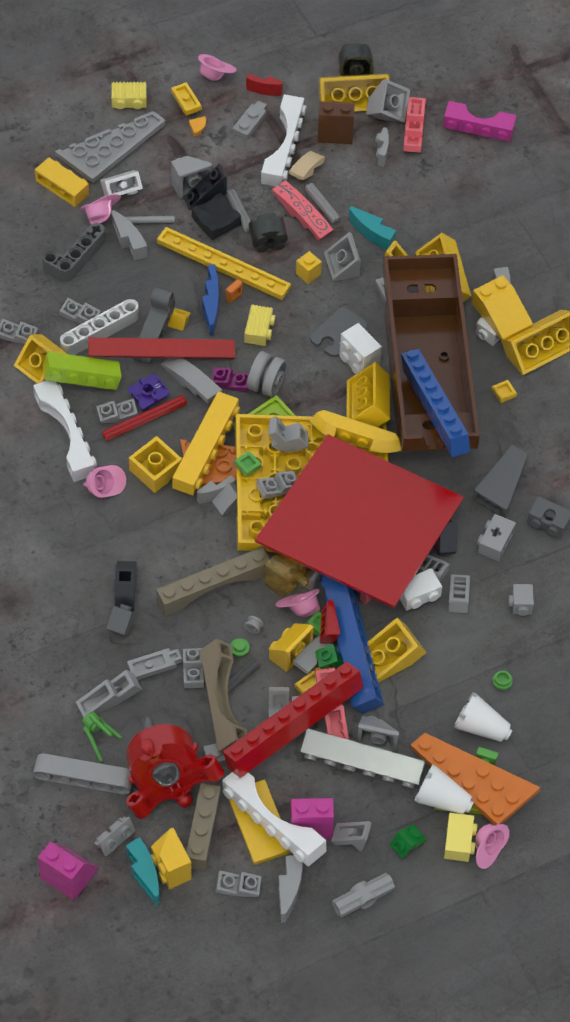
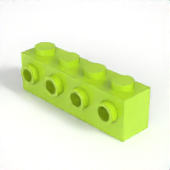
(81, 370)

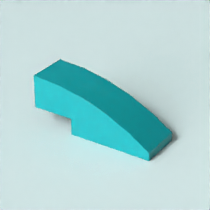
(372, 228)
(143, 868)

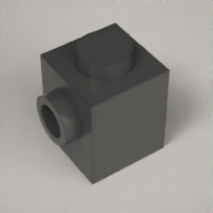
(121, 619)

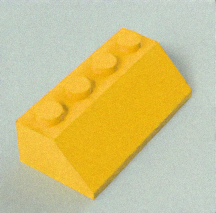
(350, 89)
(446, 245)
(539, 343)
(369, 396)

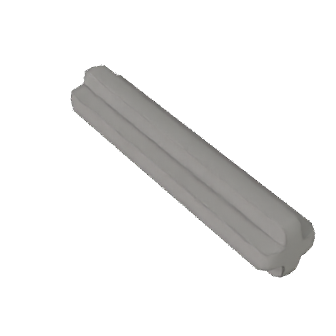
(322, 203)
(237, 205)

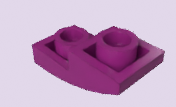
(230, 380)

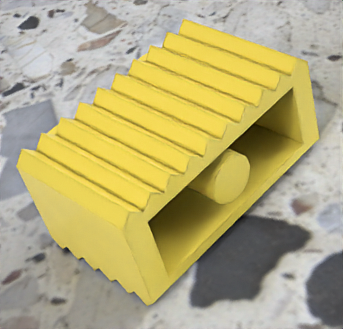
(129, 95)
(258, 325)

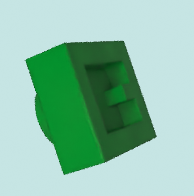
(328, 657)

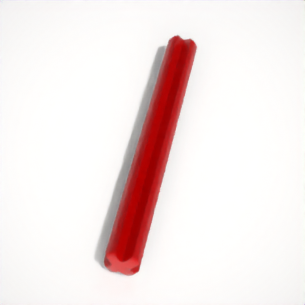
(144, 418)

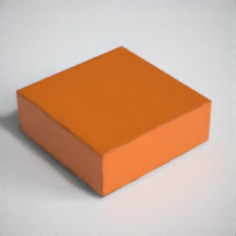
(234, 291)

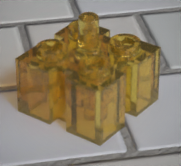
(283, 574)

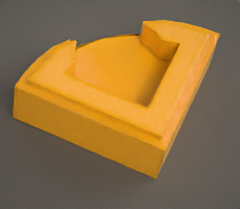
(197, 125)

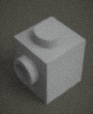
(521, 599)

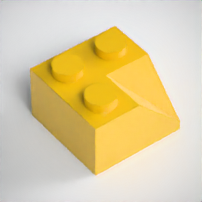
(154, 464)
(171, 860)

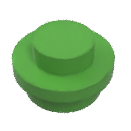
(240, 647)
(502, 680)

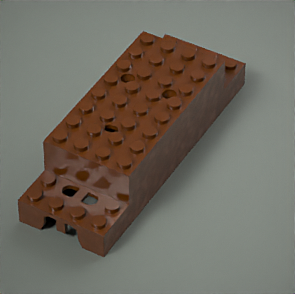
(436, 327)

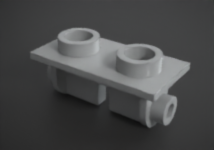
(119, 833)

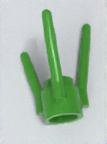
(95, 723)

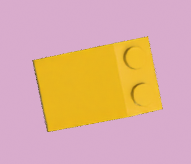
(501, 308)
(394, 649)

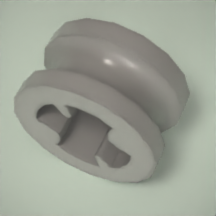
(253, 625)

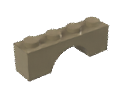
(202, 826)

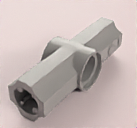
(363, 895)

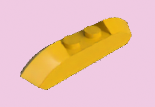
(356, 432)

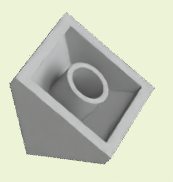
(343, 259)

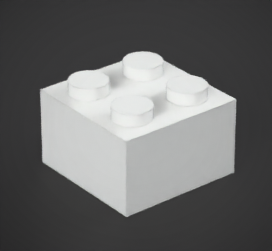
(359, 348)

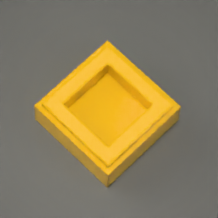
(504, 391)

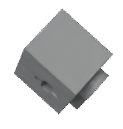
(496, 537)

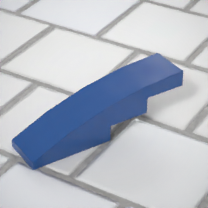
(210, 301)

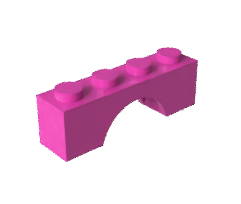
(496, 127)

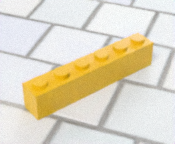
(206, 443)

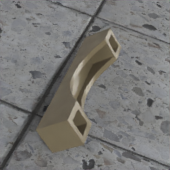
(184, 591)
(217, 664)

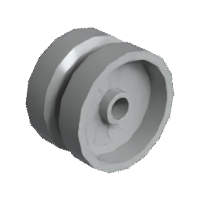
(267, 374)

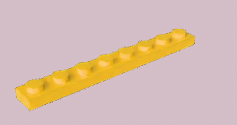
(224, 263)

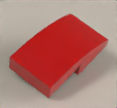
(269, 86)

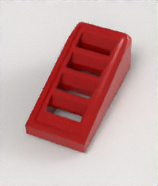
(329, 624)

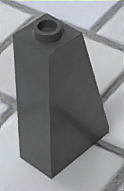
(500, 484)

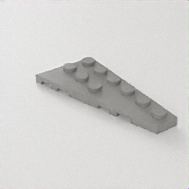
(108, 148)

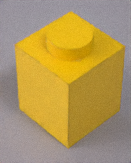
(308, 267)

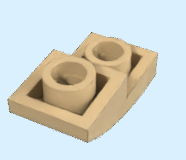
(305, 165)

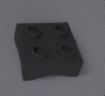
(216, 216)

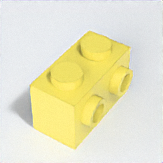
(459, 837)

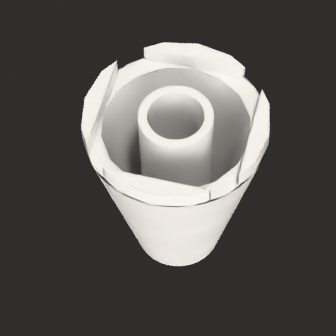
(482, 720)
(443, 793)

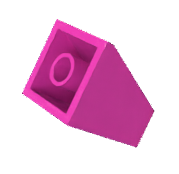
(313, 814)
(65, 869)

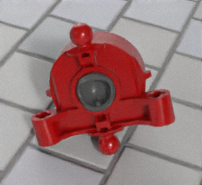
(166, 767)

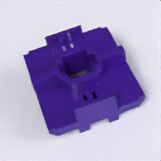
(139, 391)

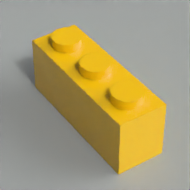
(62, 182)

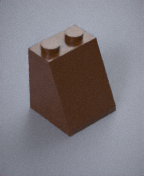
(336, 122)

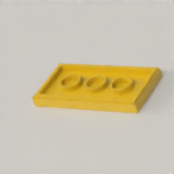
(258, 842)

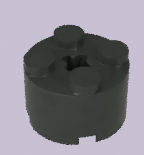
(355, 60)
(268, 232)

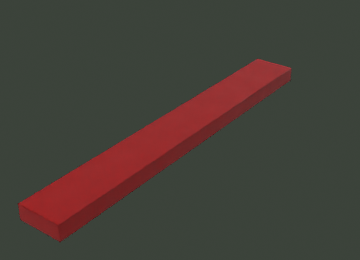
(161, 348)

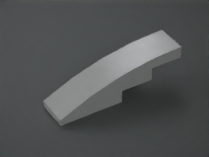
(192, 378)

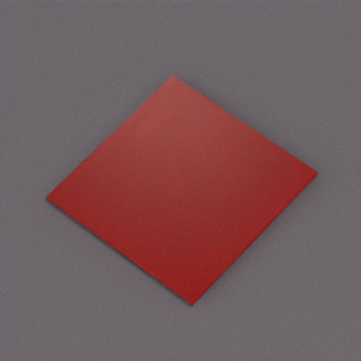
(360, 520)

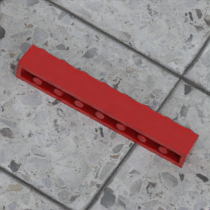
(293, 719)

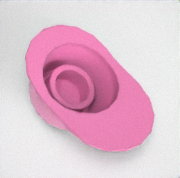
(214, 68)
(100, 209)
(106, 481)
(302, 604)
(489, 843)

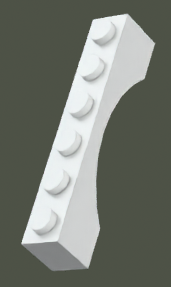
(275, 166)
(51, 401)
(301, 841)

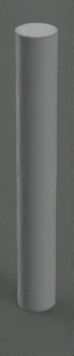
(151, 219)

